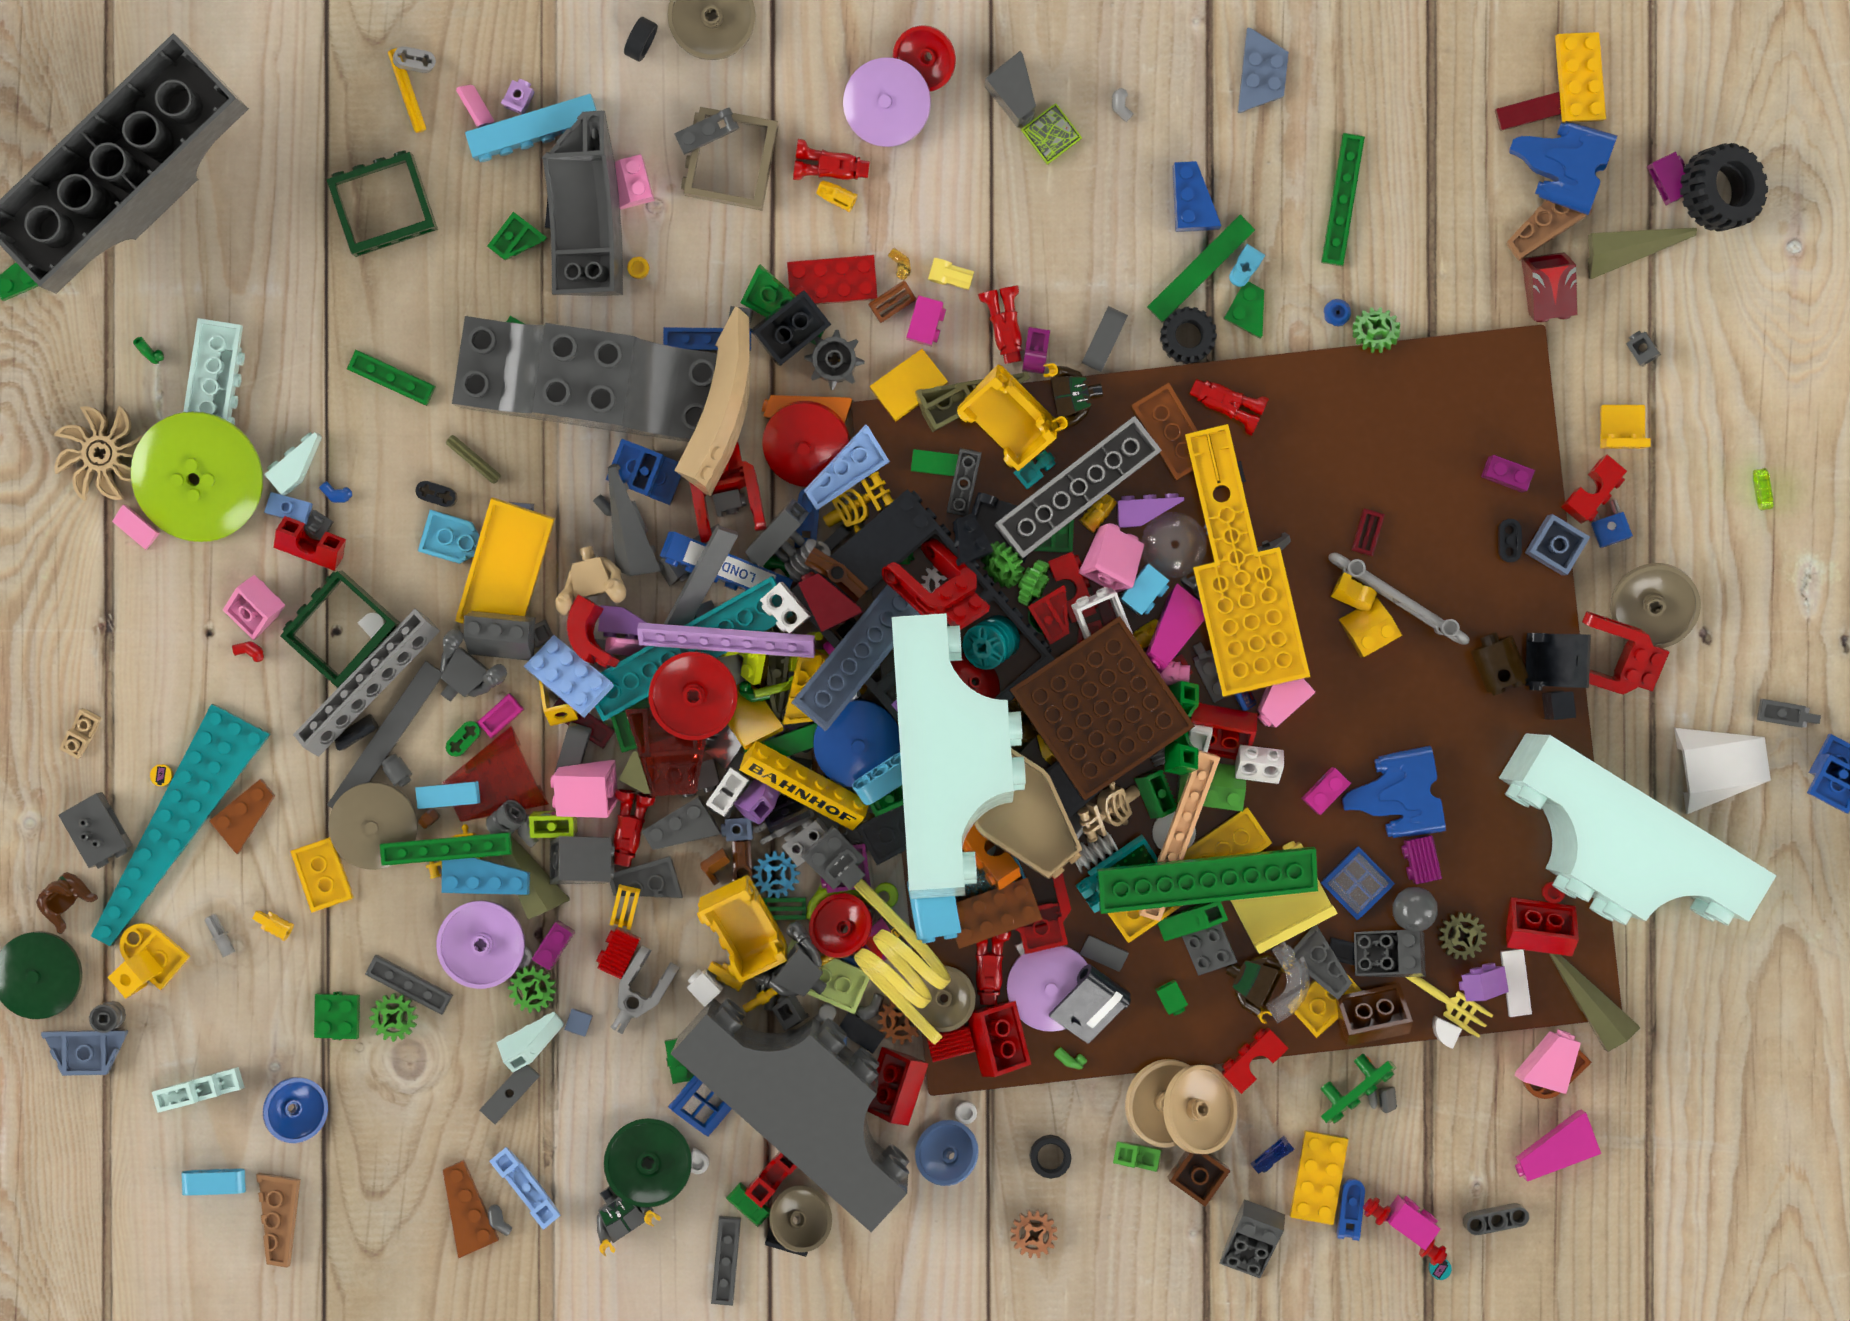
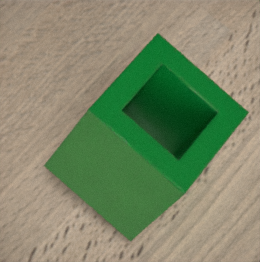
(1172, 998)

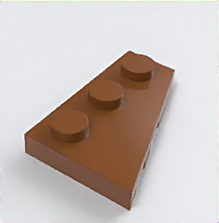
(241, 816)

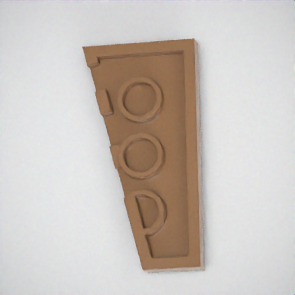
(1541, 227)
(279, 1211)

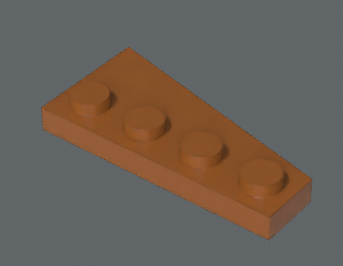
(467, 1211)

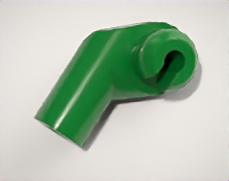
(147, 352)
(775, 563)
(747, 692)

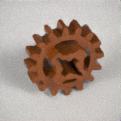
(893, 1013)

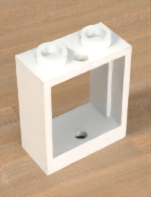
(1100, 596)

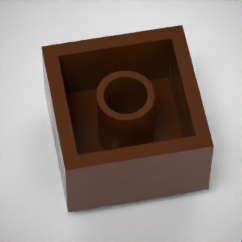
(1199, 1175)

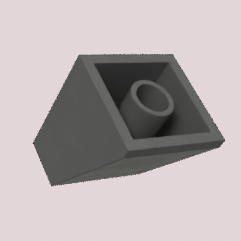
(1013, 90)
(581, 860)

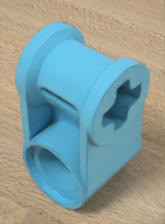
(1246, 265)

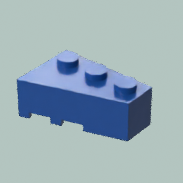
(1192, 200)

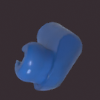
(337, 495)

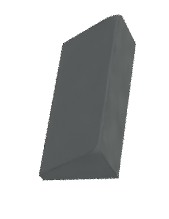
(1104, 953)

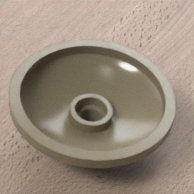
(958, 1008)
(812, 1215)

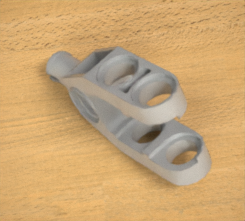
(625, 991)

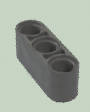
(1104, 339)
(574, 745)
(1505, 1223)

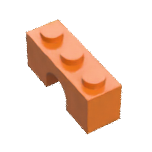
(999, 869)

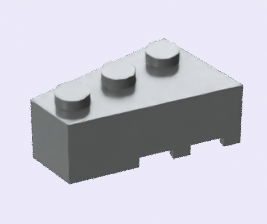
(683, 825)

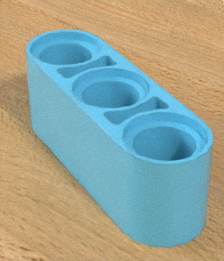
(879, 780)
(213, 1182)

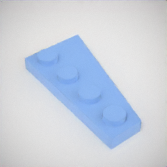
(850, 466)

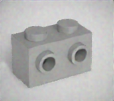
(799, 843)

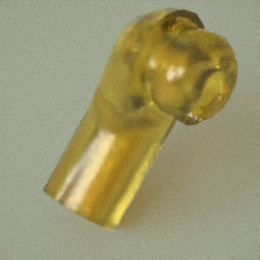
(903, 263)

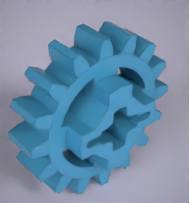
(784, 881)

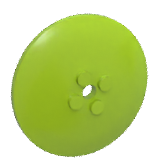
(220, 457)

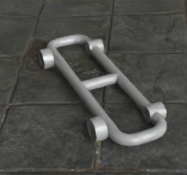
(1357, 569)

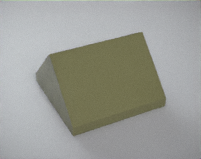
(634, 774)

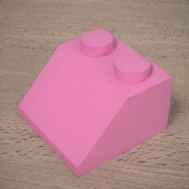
(633, 182)
(253, 606)

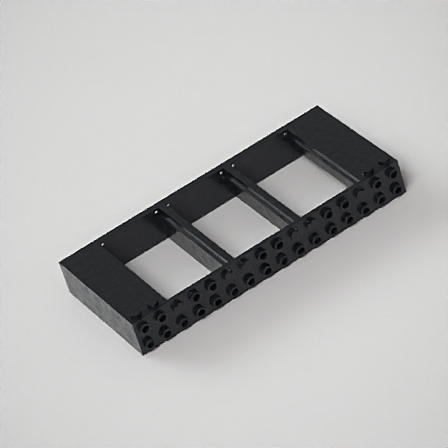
(894, 537)

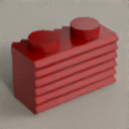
(618, 952)
(952, 1044)

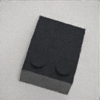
(790, 327)

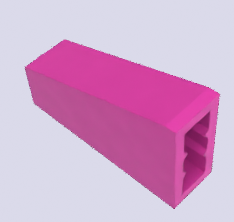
(1176, 625)
(1561, 1147)

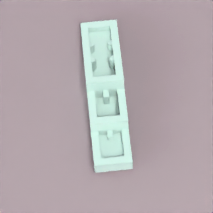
(198, 1089)

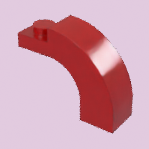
(580, 632)

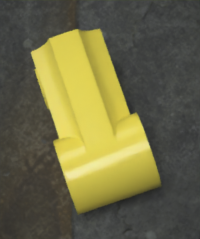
(946, 273)

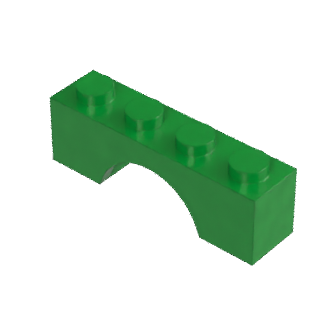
(1180, 754)

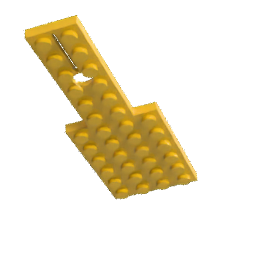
(1244, 590)

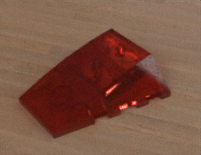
(668, 761)
(501, 777)

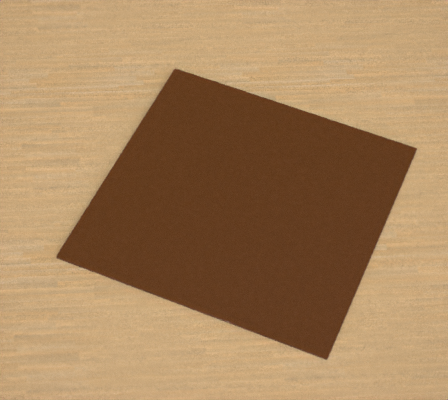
(1336, 437)

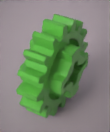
(1377, 332)
(1003, 565)
(1033, 582)
(525, 984)
(400, 1022)

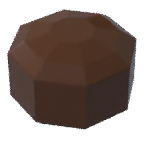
(429, 818)

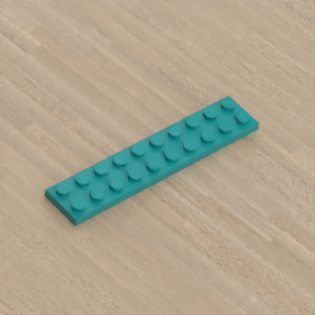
(634, 674)

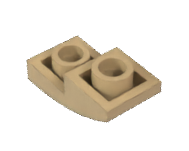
(81, 733)

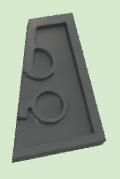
(652, 878)
(1322, 963)

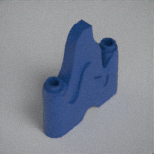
(1568, 162)
(1402, 791)

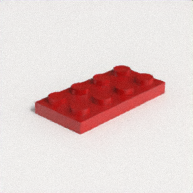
(834, 279)

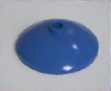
(307, 1115)

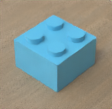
(1146, 588)

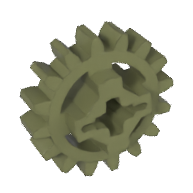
(1470, 932)

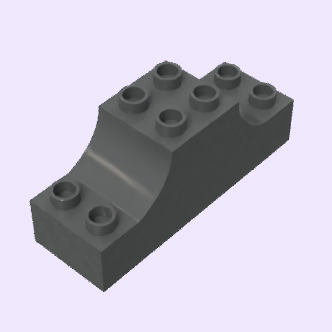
(117, 166)
(582, 378)
(803, 1098)

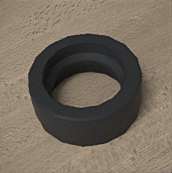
(640, 39)
(1053, 1173)

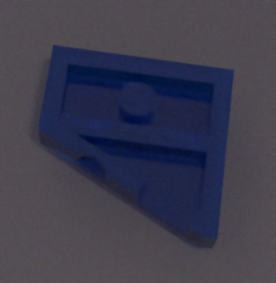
(1272, 1155)

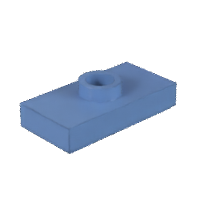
(281, 506)

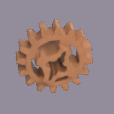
(1026, 1239)

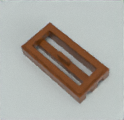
(881, 318)

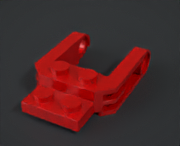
(735, 476)
(954, 597)
(1638, 663)
(1050, 930)

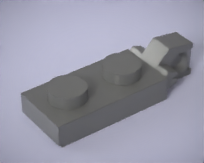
(1206, 668)
(1785, 713)

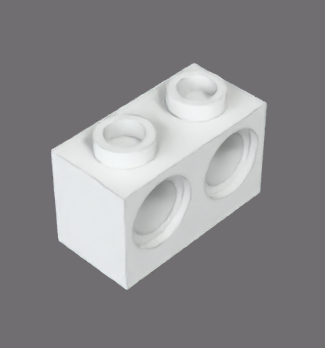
(789, 603)
(1259, 764)
(728, 791)
(704, 986)

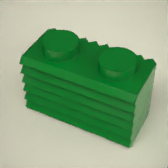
(1156, 794)

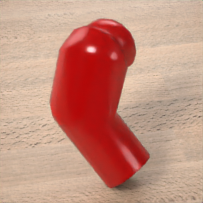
(249, 648)

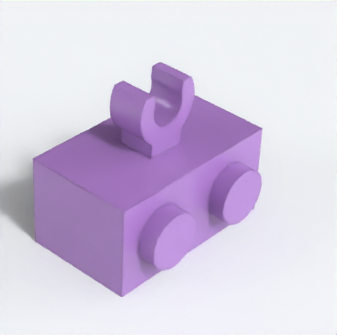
(1484, 982)

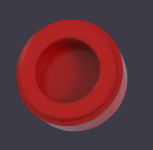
(1552, 894)

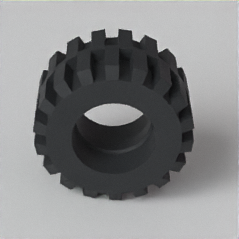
(1194, 317)

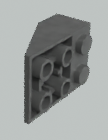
(1389, 953)
(1253, 1238)

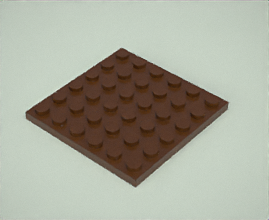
(1102, 708)

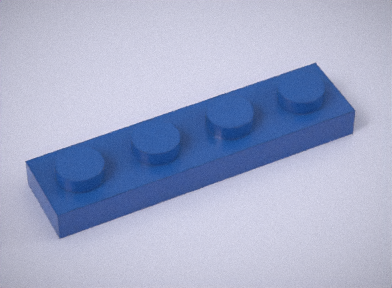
(693, 338)

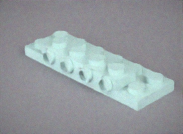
(215, 369)

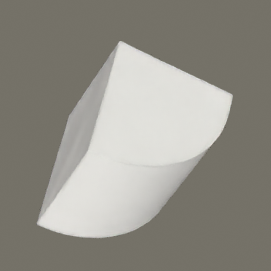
(1445, 1031)

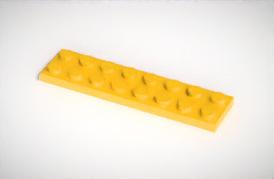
(1235, 836)

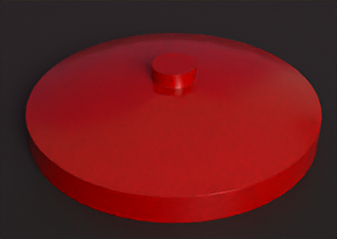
(803, 441)
(693, 695)

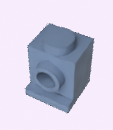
(745, 825)

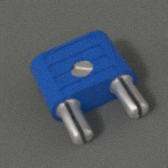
(1612, 528)

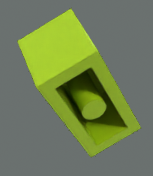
(548, 825)

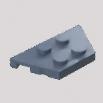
(1262, 71)
(84, 1051)

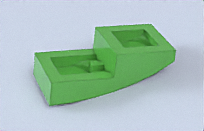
(1137, 1156)

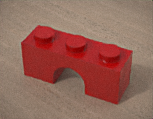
(1606, 475)
(292, 539)
(1068, 568)
(1238, 1070)
(769, 1179)

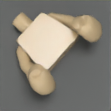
(589, 579)

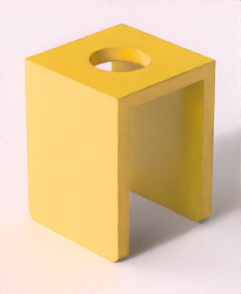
(551, 711)
(134, 973)

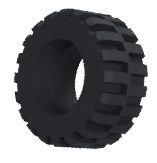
(1746, 183)

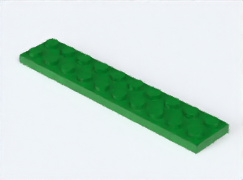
(1207, 880)

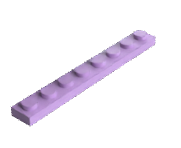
(726, 640)

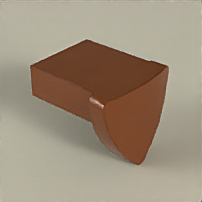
(714, 863)

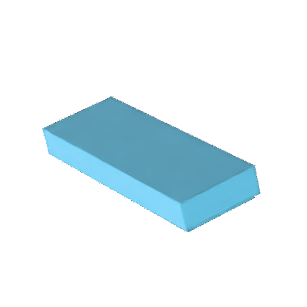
(447, 795)

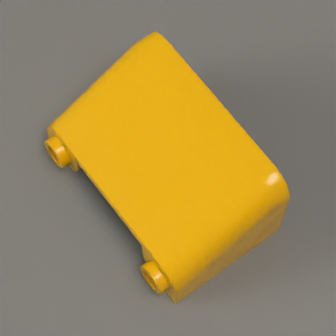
(1009, 417)

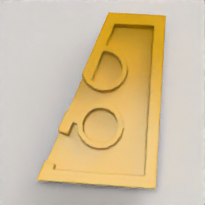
(803, 672)

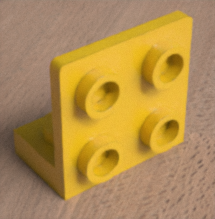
(1623, 427)

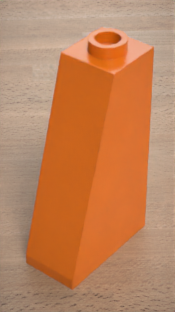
(839, 405)

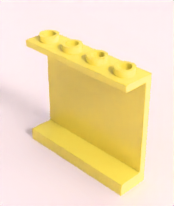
(1281, 917)

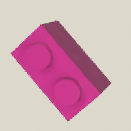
(925, 321)
(1326, 790)

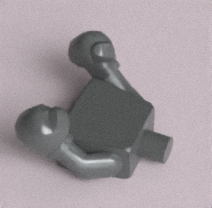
(464, 672)
(800, 970)

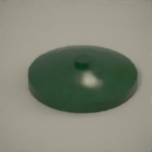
(39, 975)
(647, 1163)

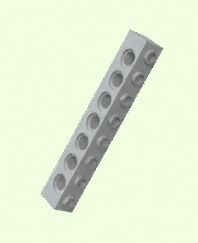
(366, 682)

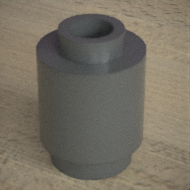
(396, 770)

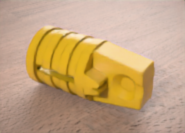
(837, 195)
(1098, 513)
(1145, 633)
(274, 924)
(724, 975)

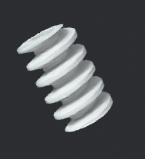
(1096, 850)

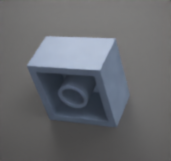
(1557, 544)

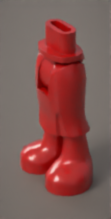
(830, 164)
(1005, 323)
(1228, 402)
(629, 826)
(990, 968)

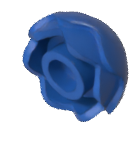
(1337, 319)

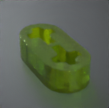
(1763, 489)

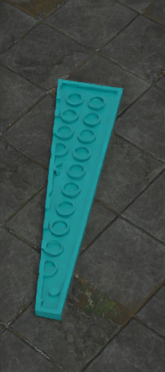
(205, 774)

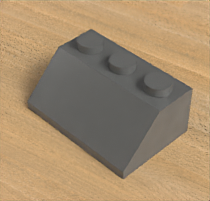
(499, 635)

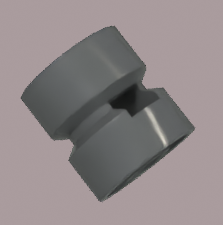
(507, 818)
(107, 1016)

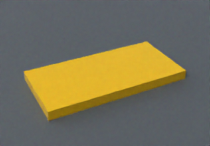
(506, 560)

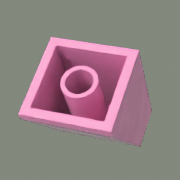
(1113, 558)
(1282, 700)
(585, 789)
(1551, 1062)

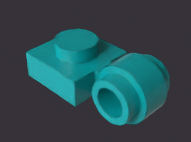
(1031, 472)

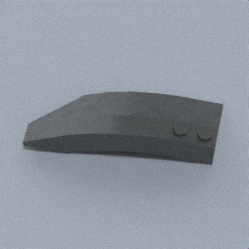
(584, 210)

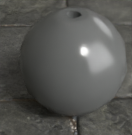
(1415, 909)

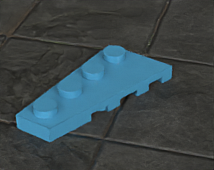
(483, 877)

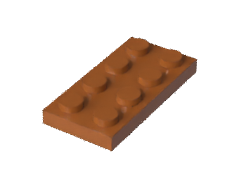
(1167, 424)
(996, 912)

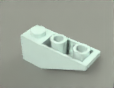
(293, 467)
(526, 1044)

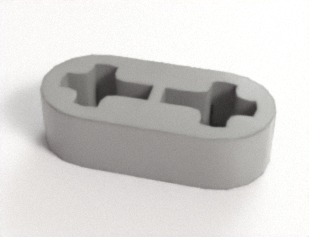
(414, 54)

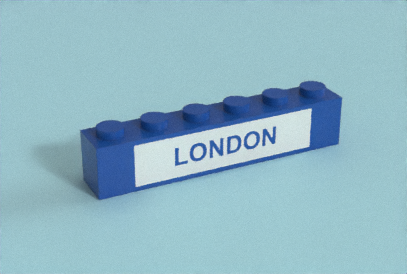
(734, 571)

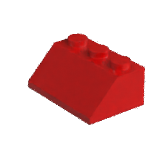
(1229, 726)
(1542, 927)
(998, 1039)
(898, 1086)

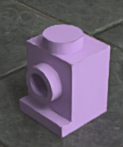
(519, 104)

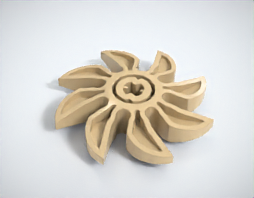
(90, 452)

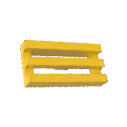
(621, 922)

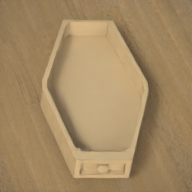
(1033, 825)

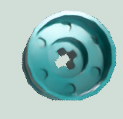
(991, 642)

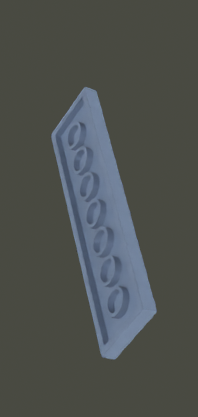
(852, 660)

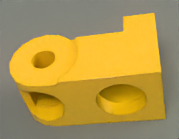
(1353, 593)

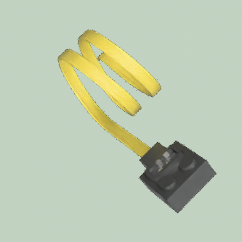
(837, 863)

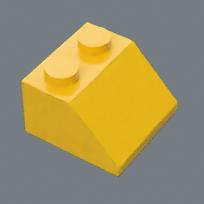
(1370, 628)

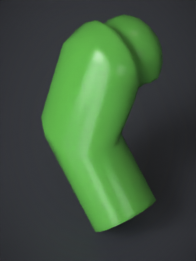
(1068, 1061)

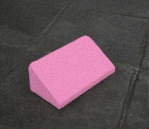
(475, 105)
(135, 526)
(622, 646)

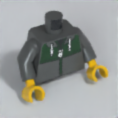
(619, 1218)

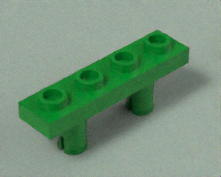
(1368, 1086)

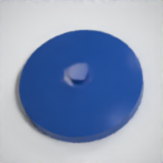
(856, 741)

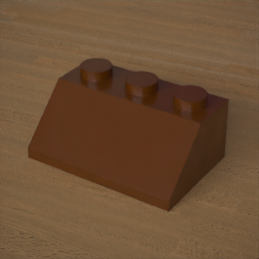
(1373, 1014)

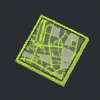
(1051, 134)

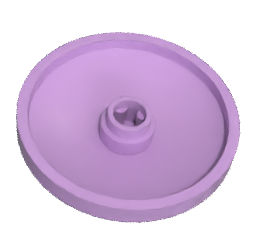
(887, 102)
(480, 944)
(1041, 982)

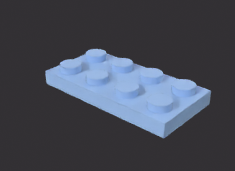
(568, 676)

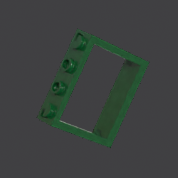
(393, 237)
(307, 611)

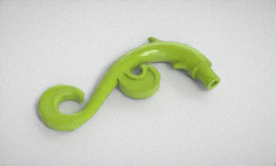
(821, 894)

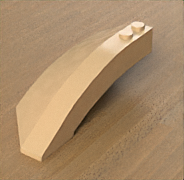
(724, 408)

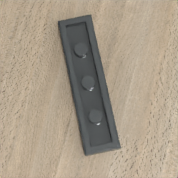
(409, 984)
(726, 1260)

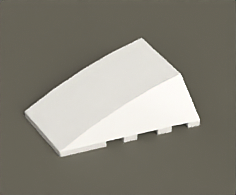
(1720, 765)

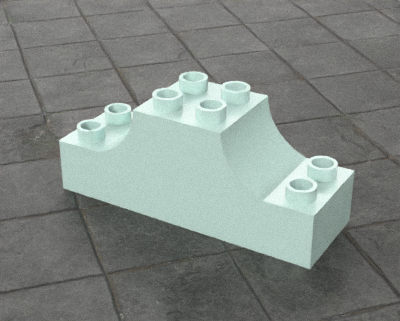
(950, 753)
(1626, 845)

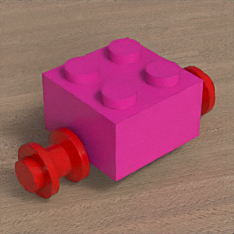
(1411, 1222)

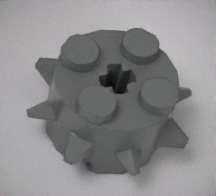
(825, 350)

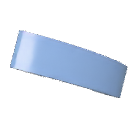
(526, 1187)

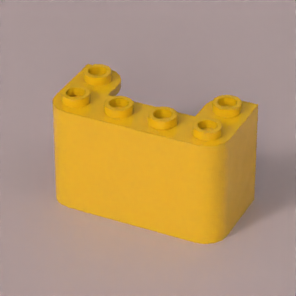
(744, 928)

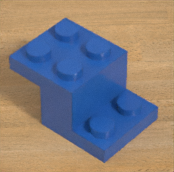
(647, 471)
(1832, 774)

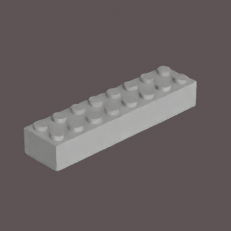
(1077, 487)

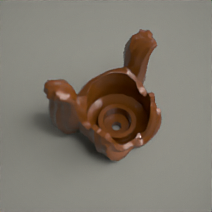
(61, 896)

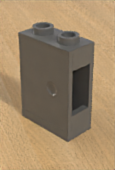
(777, 533)
(96, 830)

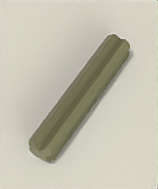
(473, 459)

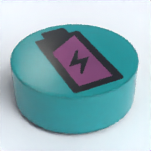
(1440, 1271)

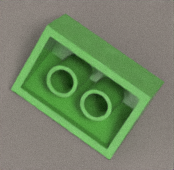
(1224, 791)

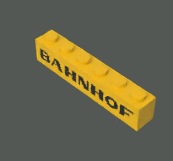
(803, 785)

